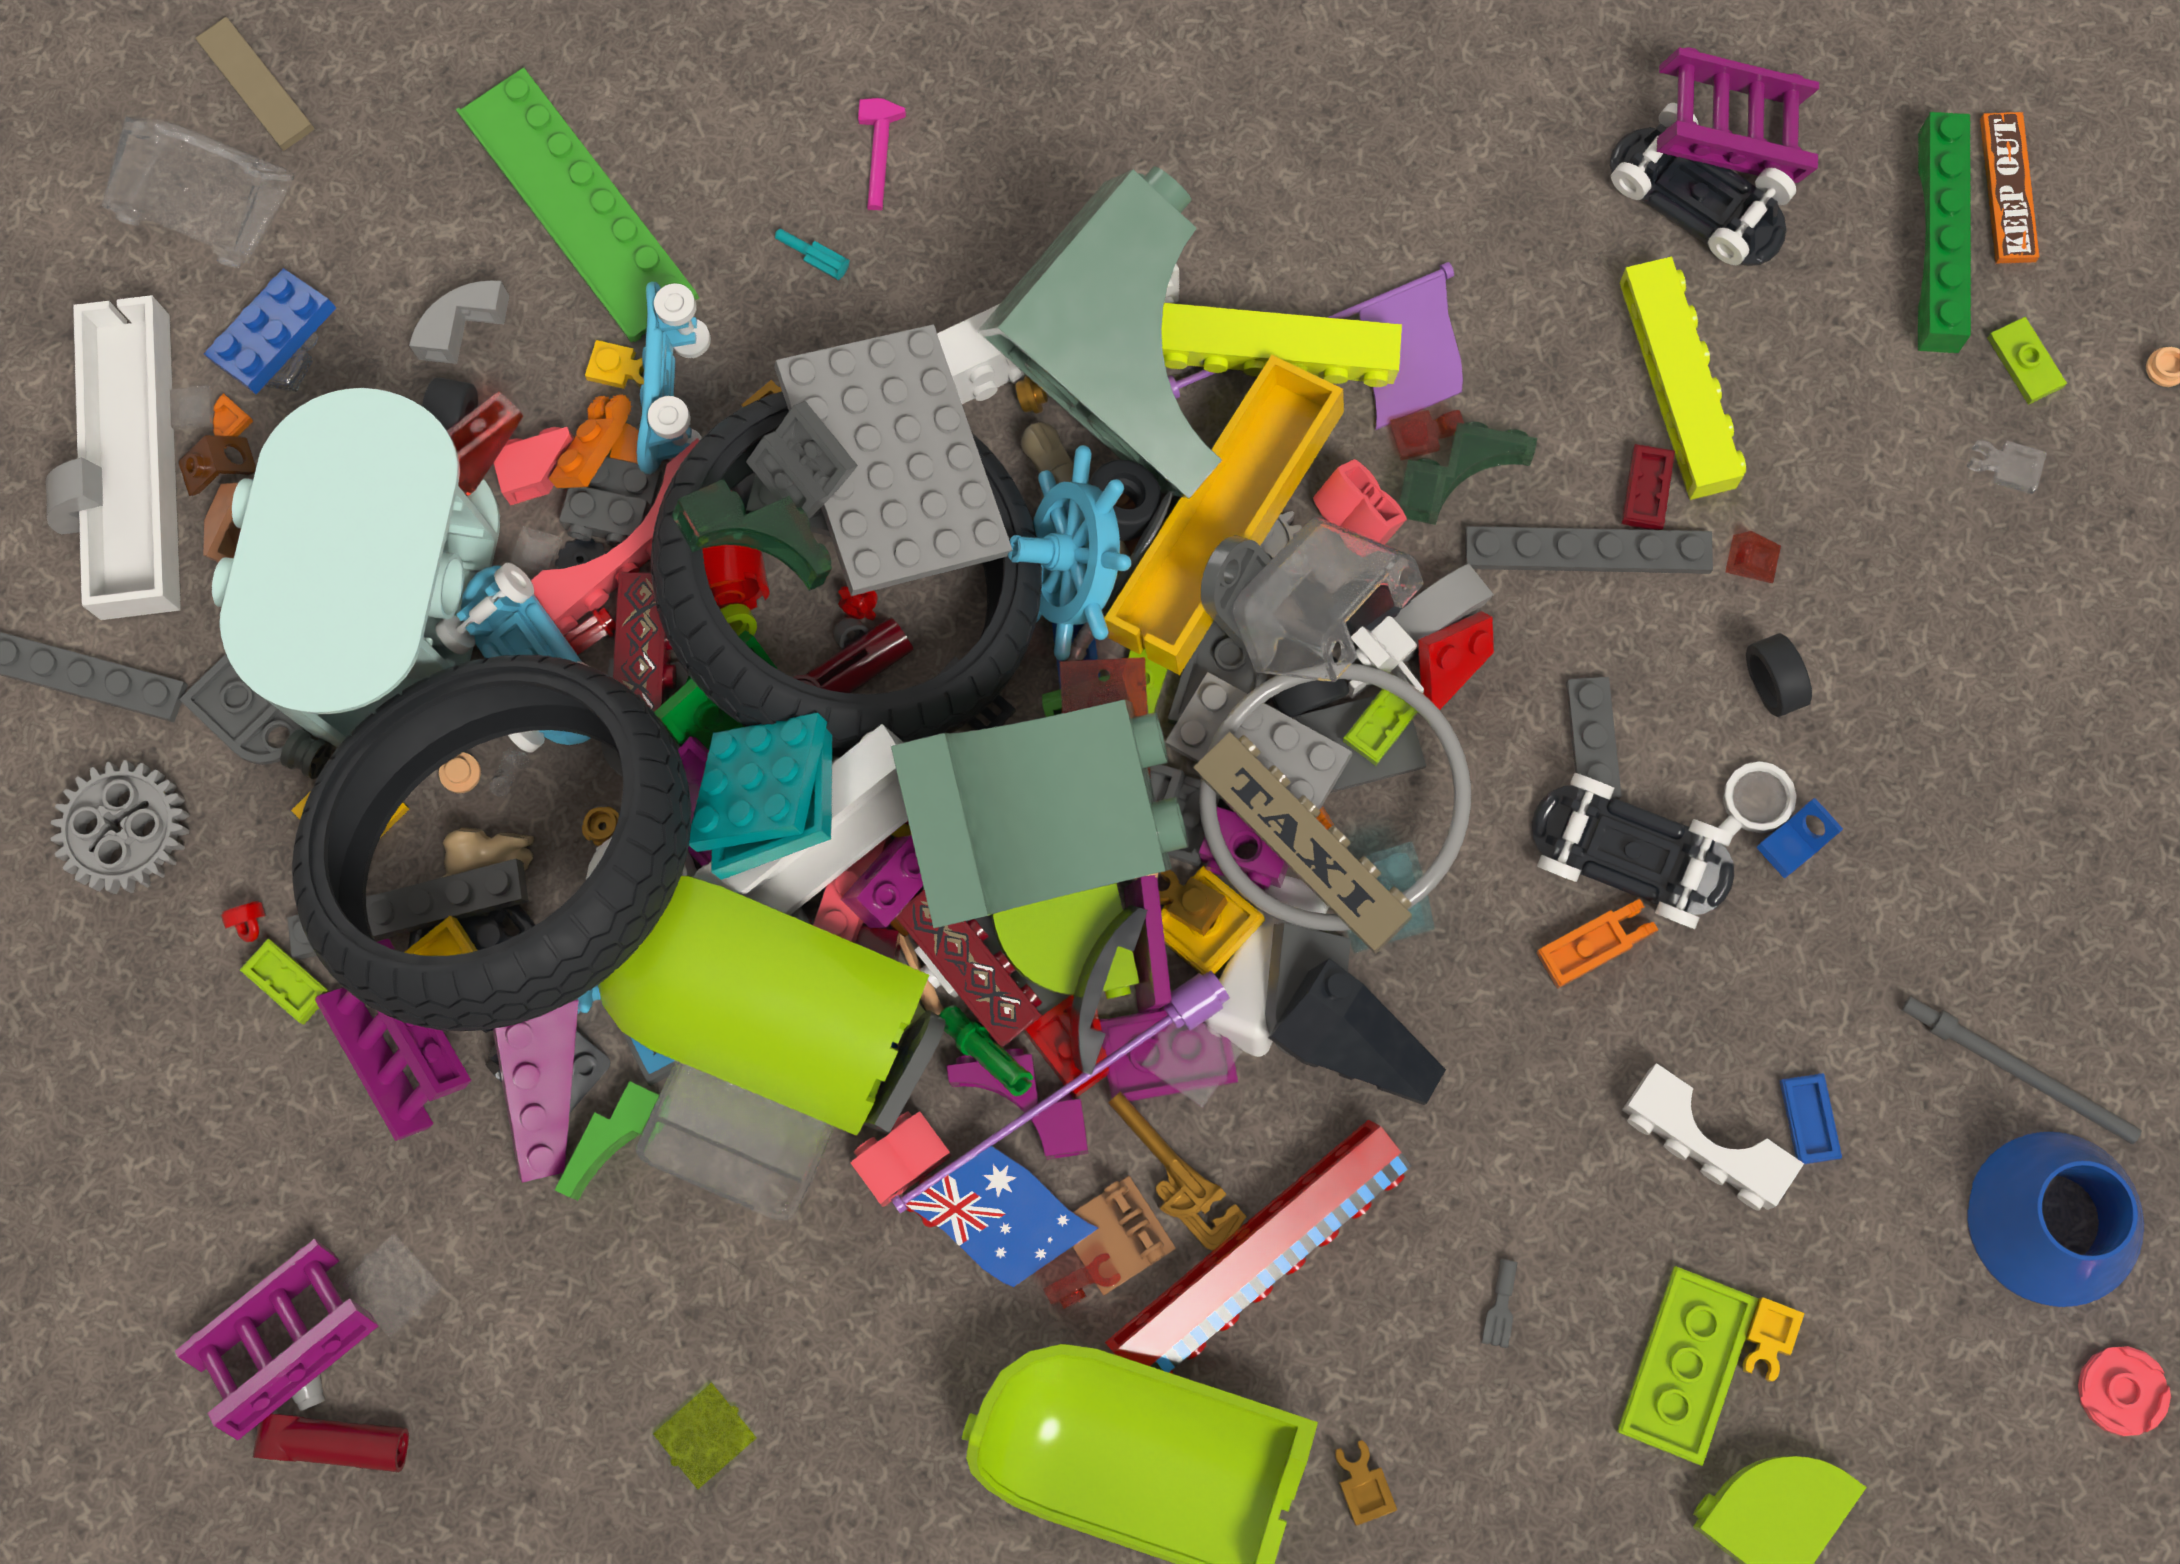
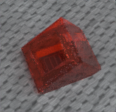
(1753, 557)

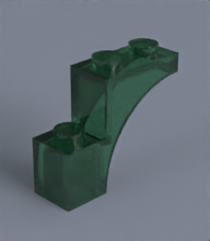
(1472, 450)
(780, 529)

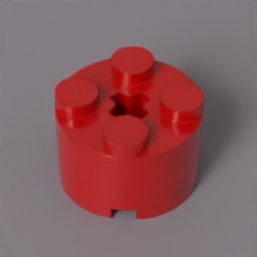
(736, 575)

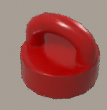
(244, 914)

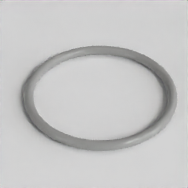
(1452, 843)

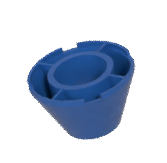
(2011, 1230)

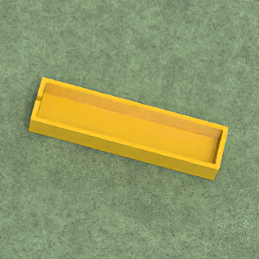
(1262, 463)

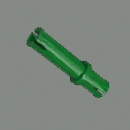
(975, 1041)

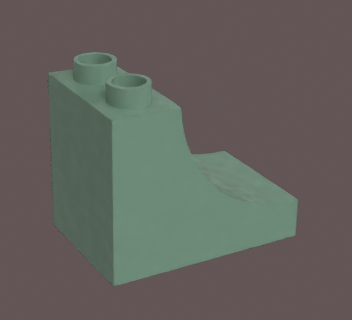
(1092, 326)
(1036, 809)

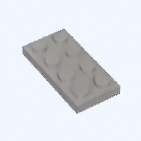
(1299, 752)

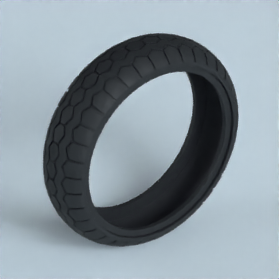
(760, 693)
(414, 738)

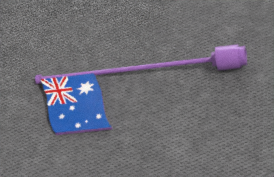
(999, 1206)

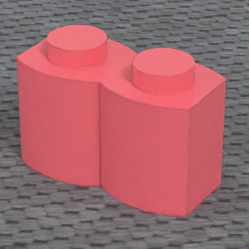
(1358, 504)
(900, 1157)

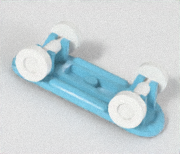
(666, 418)
(508, 619)

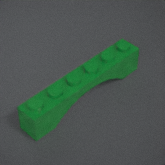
(1946, 186)

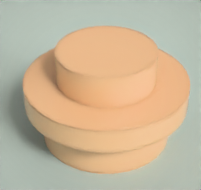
(2164, 366)
(460, 773)

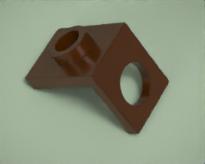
(208, 460)

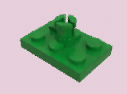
(694, 714)

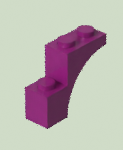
(1059, 1125)

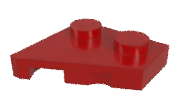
(1453, 656)
(1052, 1039)

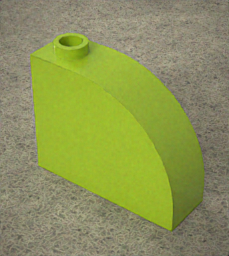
(1055, 936)
(1778, 1510)

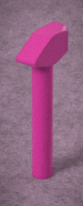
(880, 114)

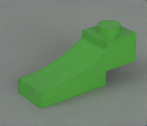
(606, 1137)

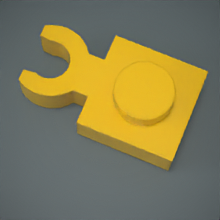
(614, 365)
(1774, 1331)

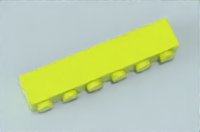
(1247, 339)
(1682, 378)

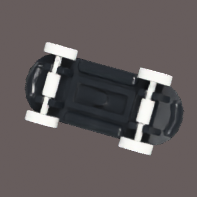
(1706, 200)
(1633, 850)

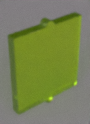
(704, 1436)

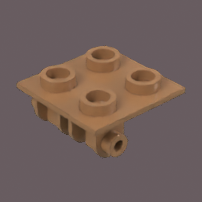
(1125, 1232)

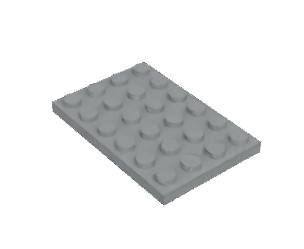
(919, 482)

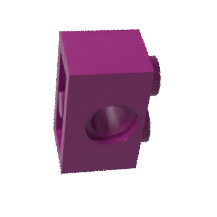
(1263, 868)
(886, 884)

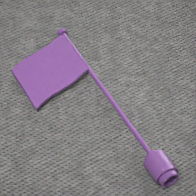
(1428, 353)

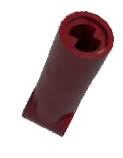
(861, 659)
(331, 1442)

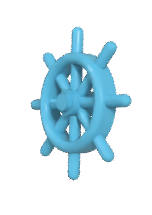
(1075, 554)

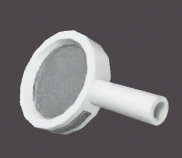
(1758, 798)

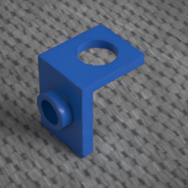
(1794, 842)

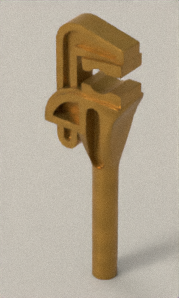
(1187, 1189)

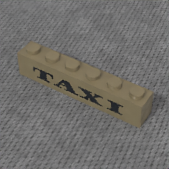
(1303, 842)

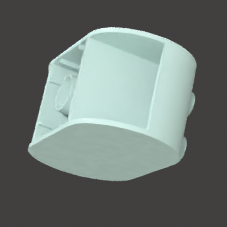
(350, 558)

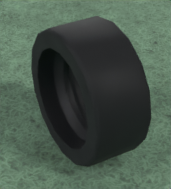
(1779, 674)

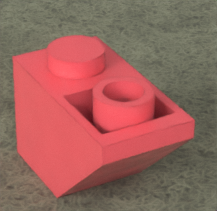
(527, 464)

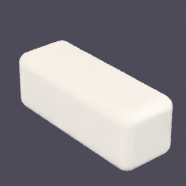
(1248, 974)

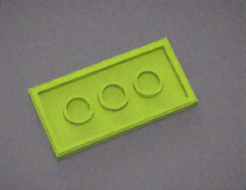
(1687, 1365)

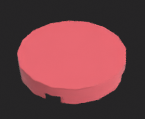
(2108, 1393)

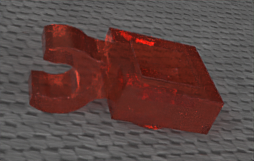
(1419, 434)
(1071, 1287)

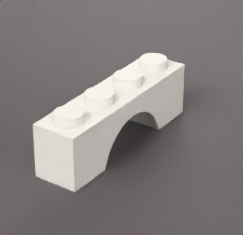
(1664, 1107)

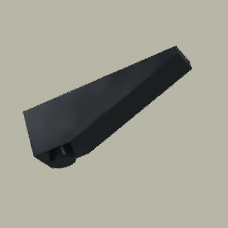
(1349, 1031)

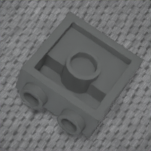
(611, 503)

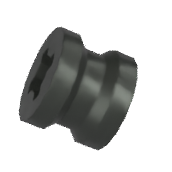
(305, 753)

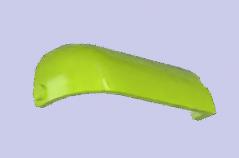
(766, 1002)
(1139, 1456)

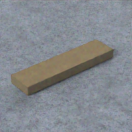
(254, 83)

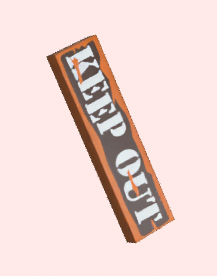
(2009, 187)

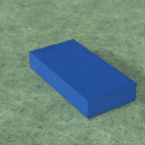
(1810, 1119)

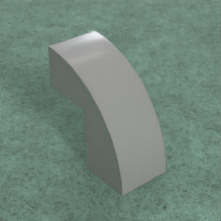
(442, 325)
(71, 489)
(1443, 604)

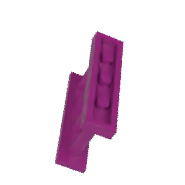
(1718, 144)
(382, 1072)
(298, 1364)

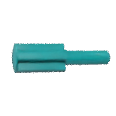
(816, 255)

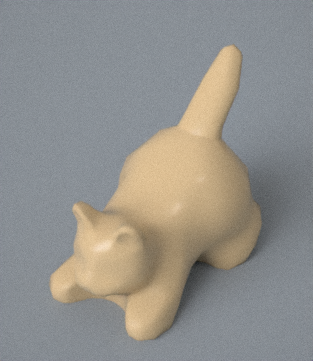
(473, 849)

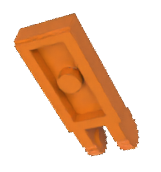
(592, 442)
(1592, 945)

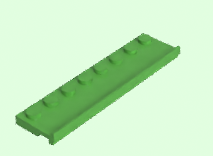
(572, 198)

